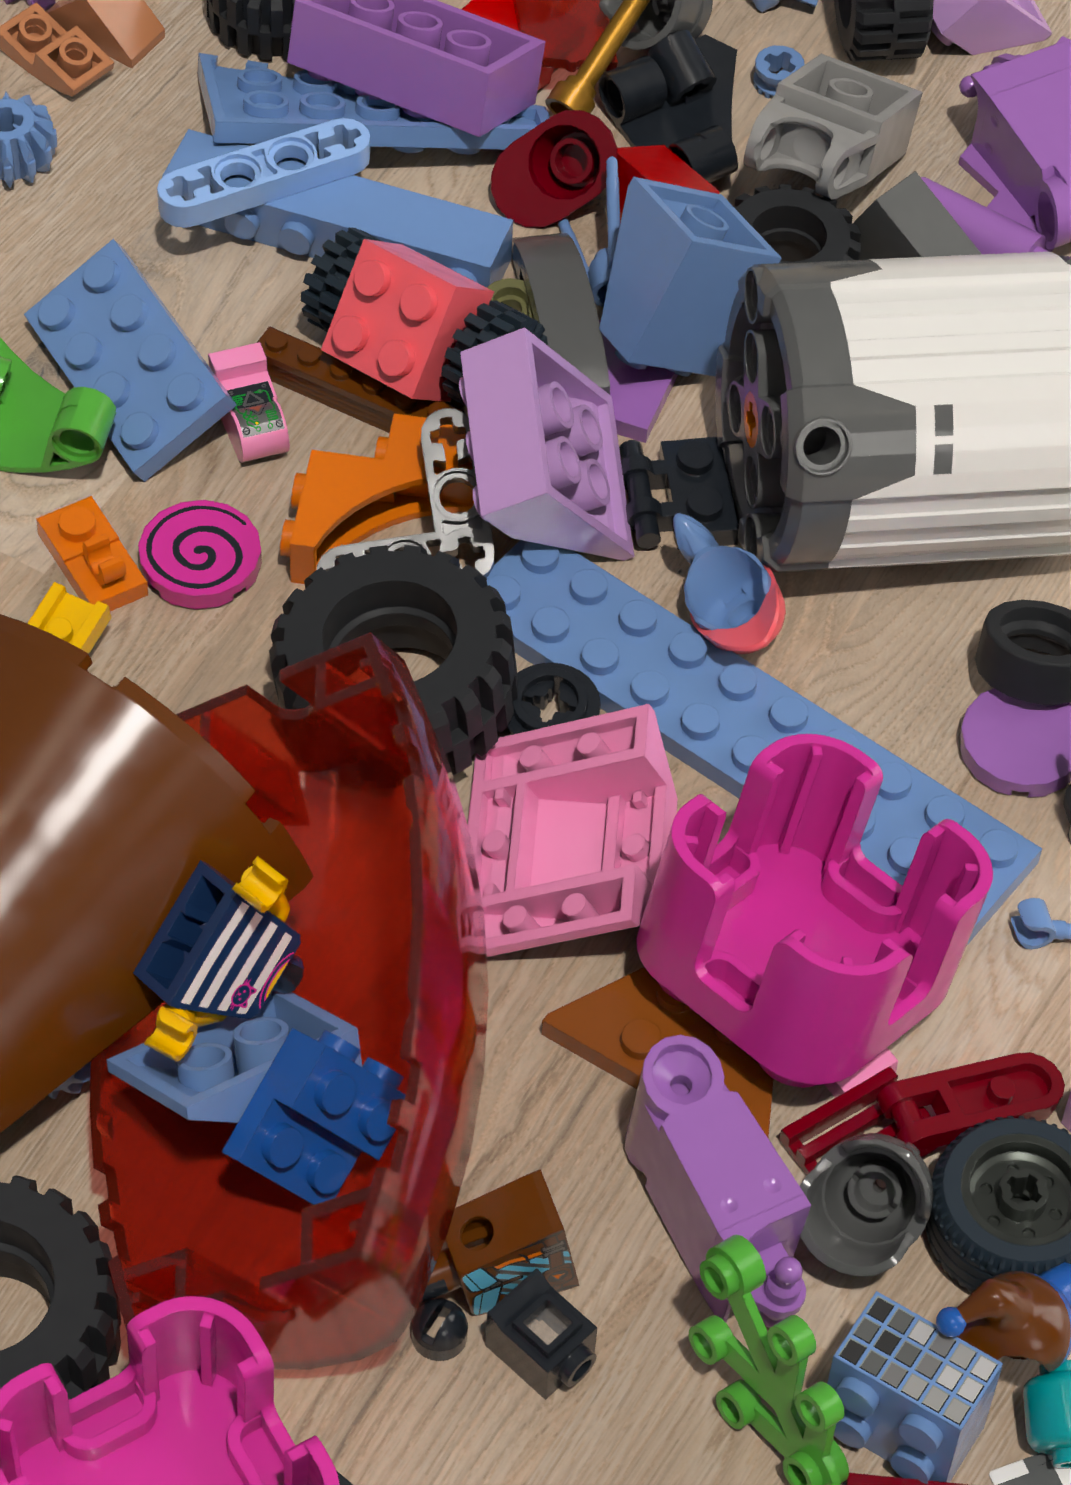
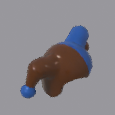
(1016, 1316)

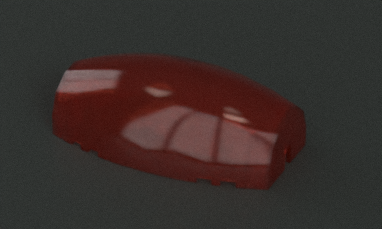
(384, 945)

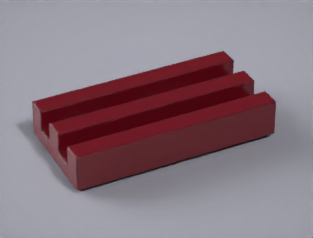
(833, 1112)

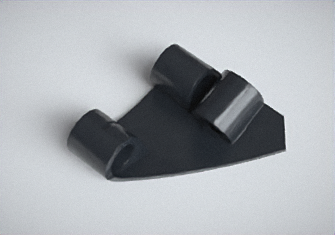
(678, 100)

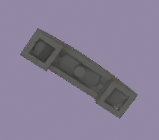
(562, 301)

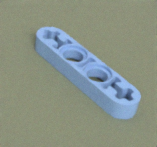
(260, 165)

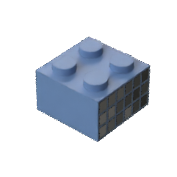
(911, 1391)

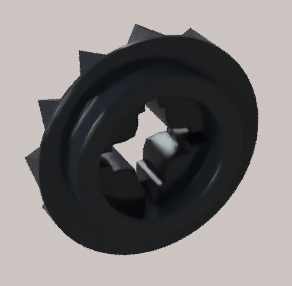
(537, 687)

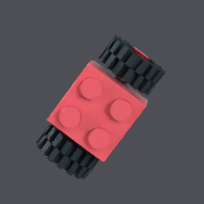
(402, 314)

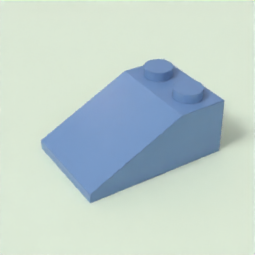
(226, 1059)

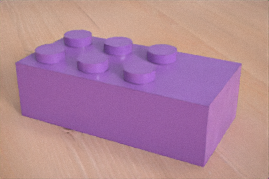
(420, 58)

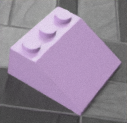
(544, 448)

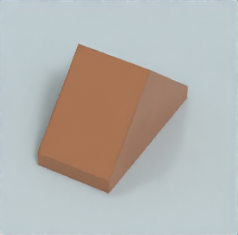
(118, 27)

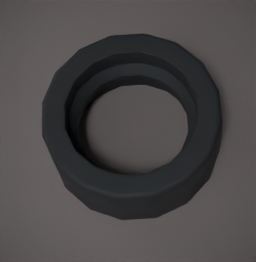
(1020, 672)

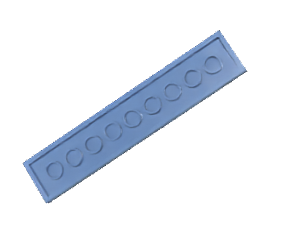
(720, 707)

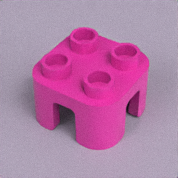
(791, 928)
(180, 1413)

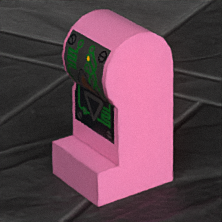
(257, 421)

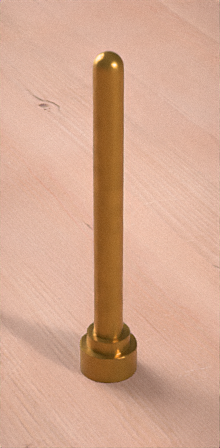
(578, 90)

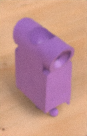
(1027, 132)
(715, 1172)

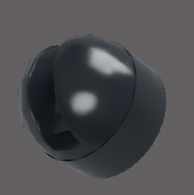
(451, 1335)

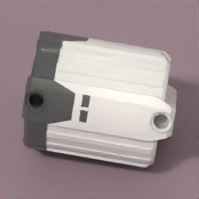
(899, 410)

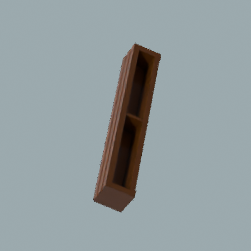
(337, 384)

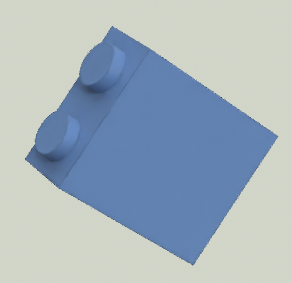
(676, 276)

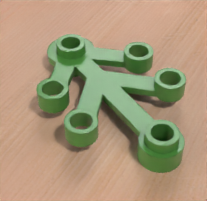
(769, 1368)

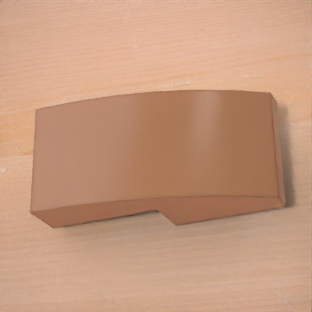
(50, 53)

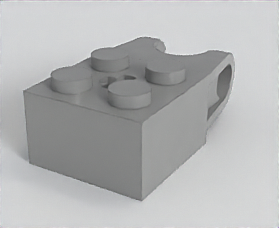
(834, 125)

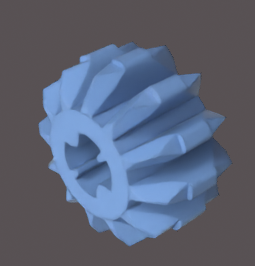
(25, 139)

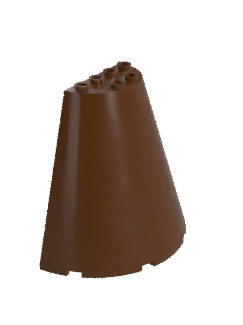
(98, 836)

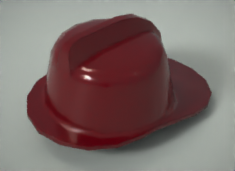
(553, 168)

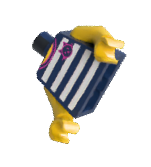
(220, 953)

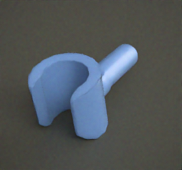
(1035, 927)

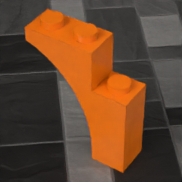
(357, 496)

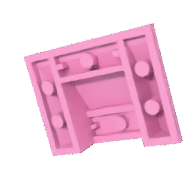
(570, 828)

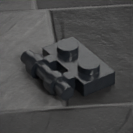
(694, 484)

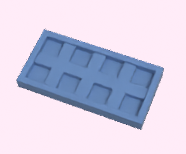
(123, 341)

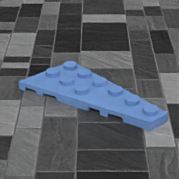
(263, 105)

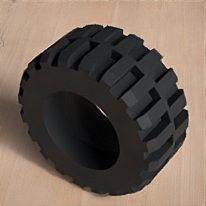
(412, 604)
(70, 1268)

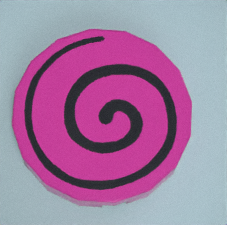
(200, 553)

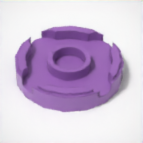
(1017, 744)

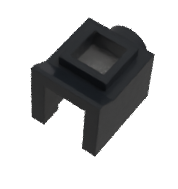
(541, 1336)

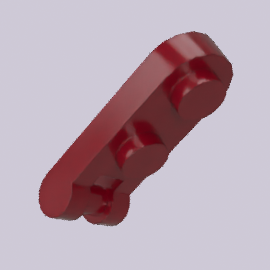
(970, 1095)

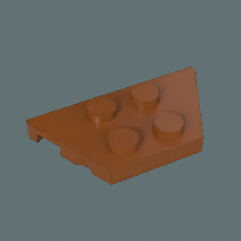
(629, 1016)

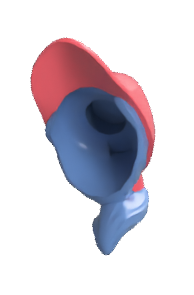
(728, 591)

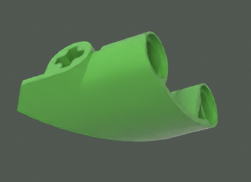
(45, 426)

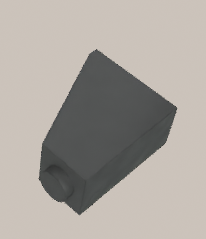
(910, 224)

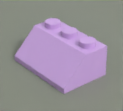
(988, 24)

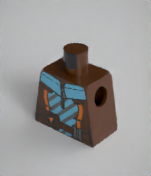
(501, 1242)

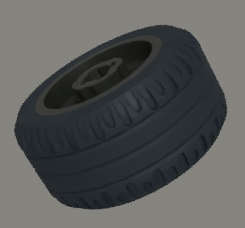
(1002, 1200)

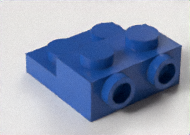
(315, 1116)

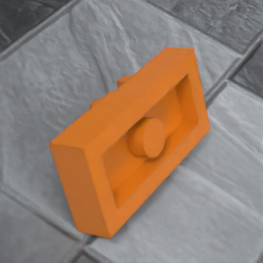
(91, 555)

